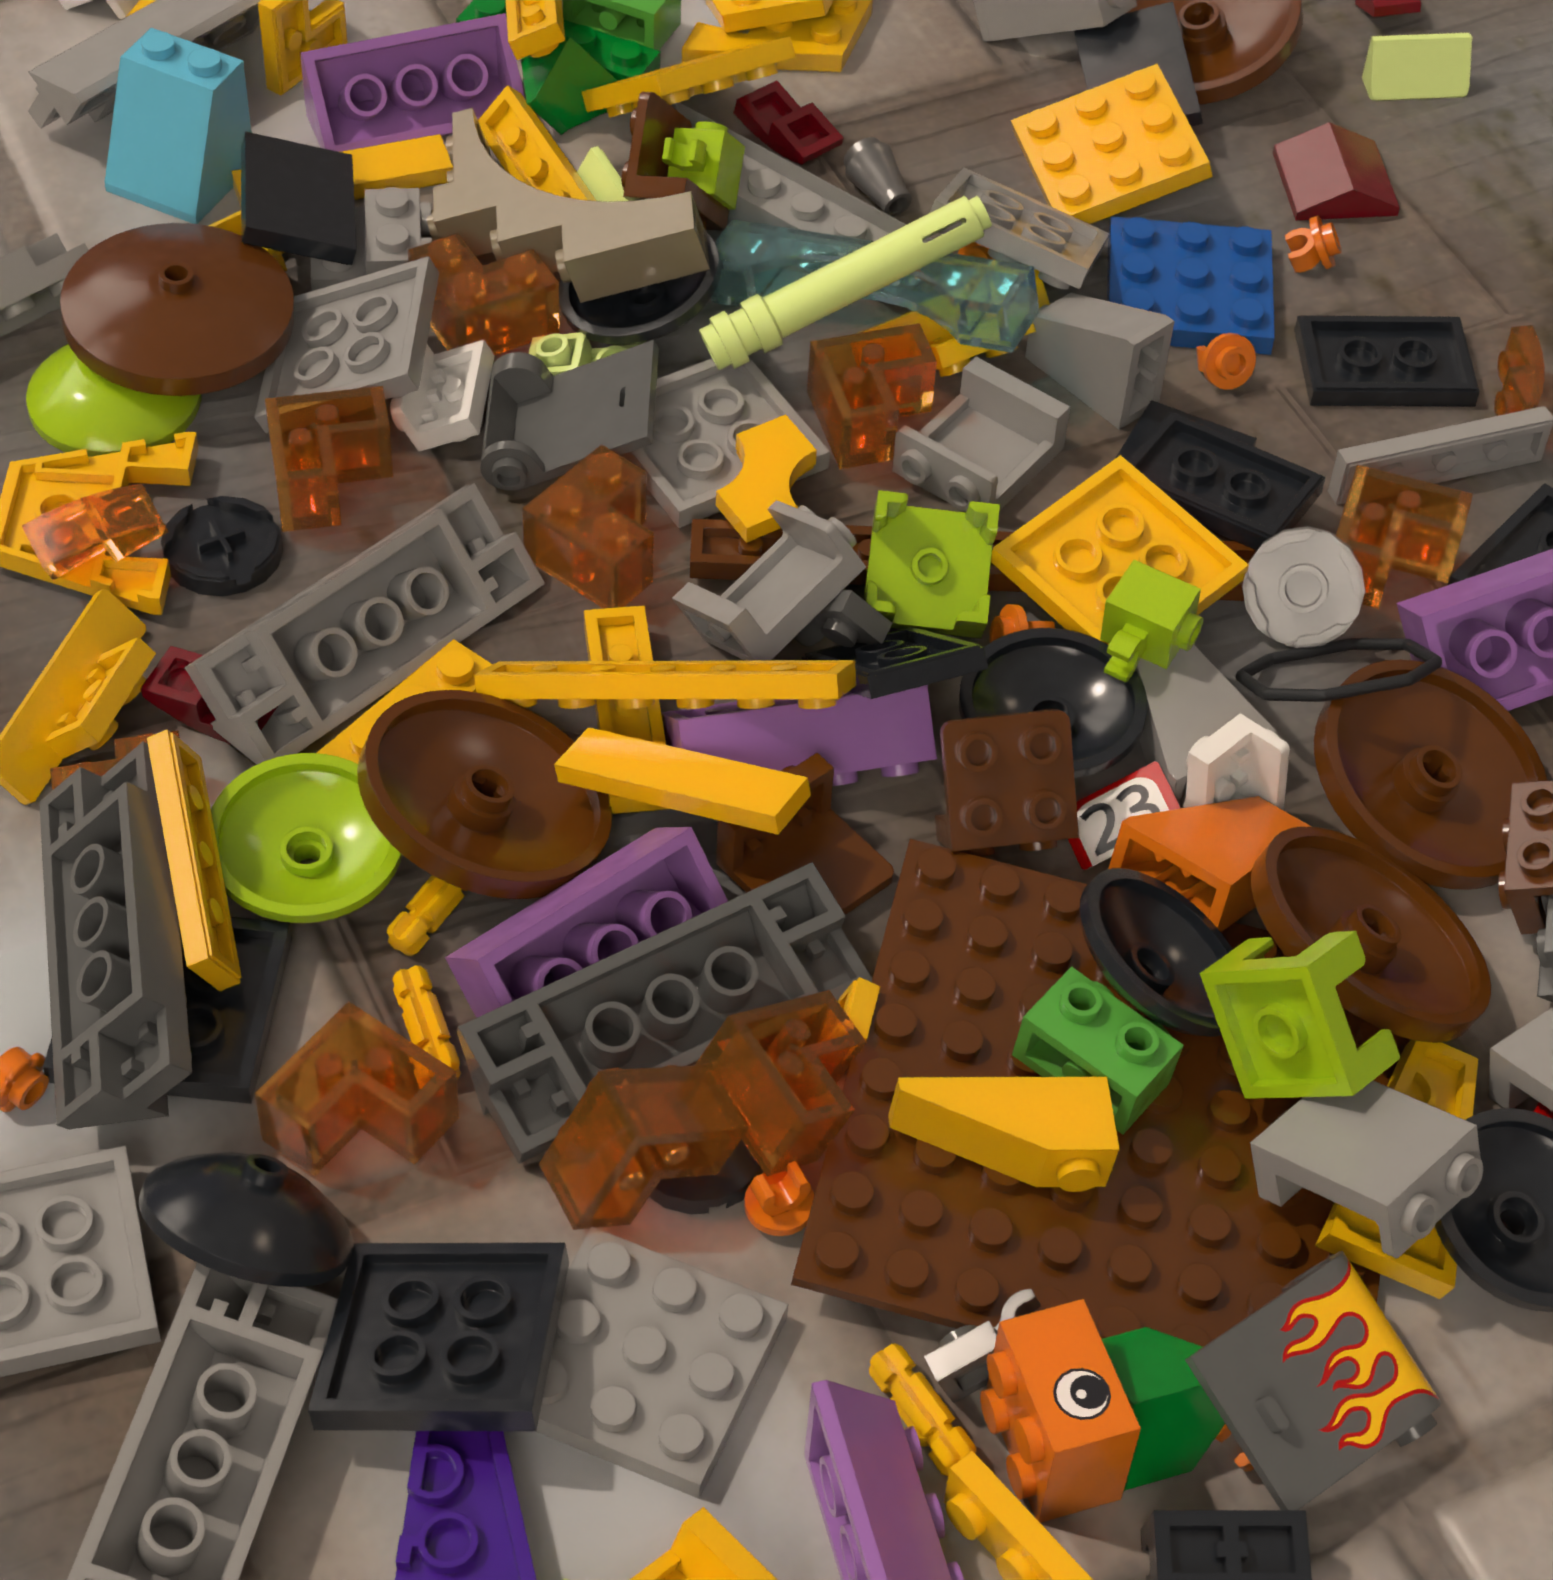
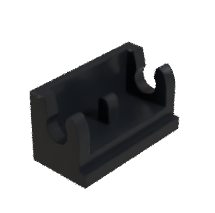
(1227, 1545)

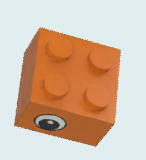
(1059, 1411)

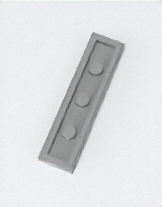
(1450, 450)

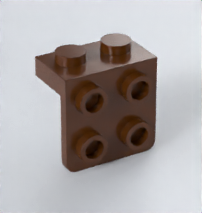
(645, 171)
(1008, 782)
(813, 835)
(1529, 854)

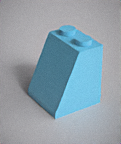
(176, 125)

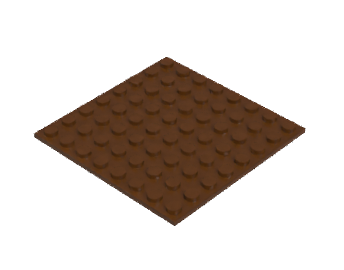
(947, 1241)

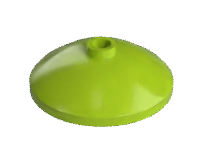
(85, 411)
(297, 812)

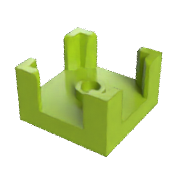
(931, 565)
(1288, 1021)

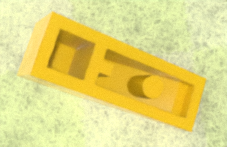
(1020, 1126)

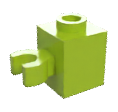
(708, 159)
(1148, 619)

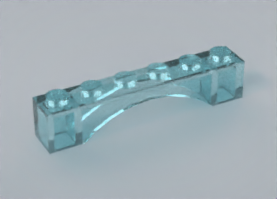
(970, 296)

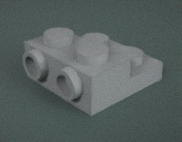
(384, 233)

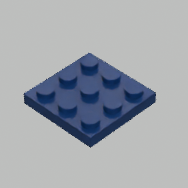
(1197, 275)

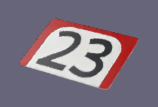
(1105, 809)

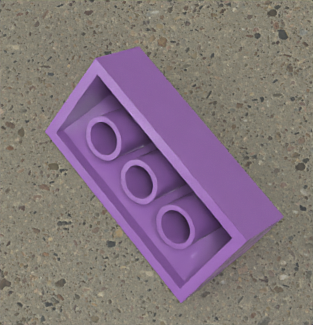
(1492, 629)
(851, 736)
(595, 915)
(871, 1488)

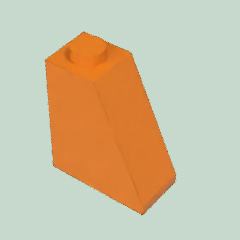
(1204, 851)

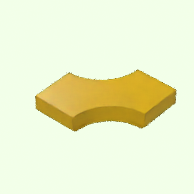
(771, 461)

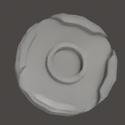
(1304, 587)

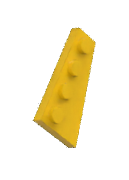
(1448, 1082)

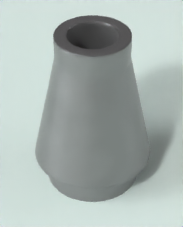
(875, 172)

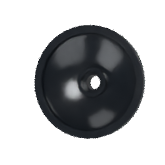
(645, 311)
(1065, 673)
(1152, 948)
(1514, 1190)
(247, 1219)

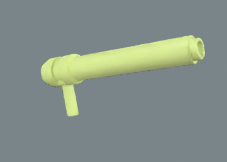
(769, 319)

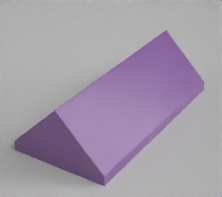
(406, 82)

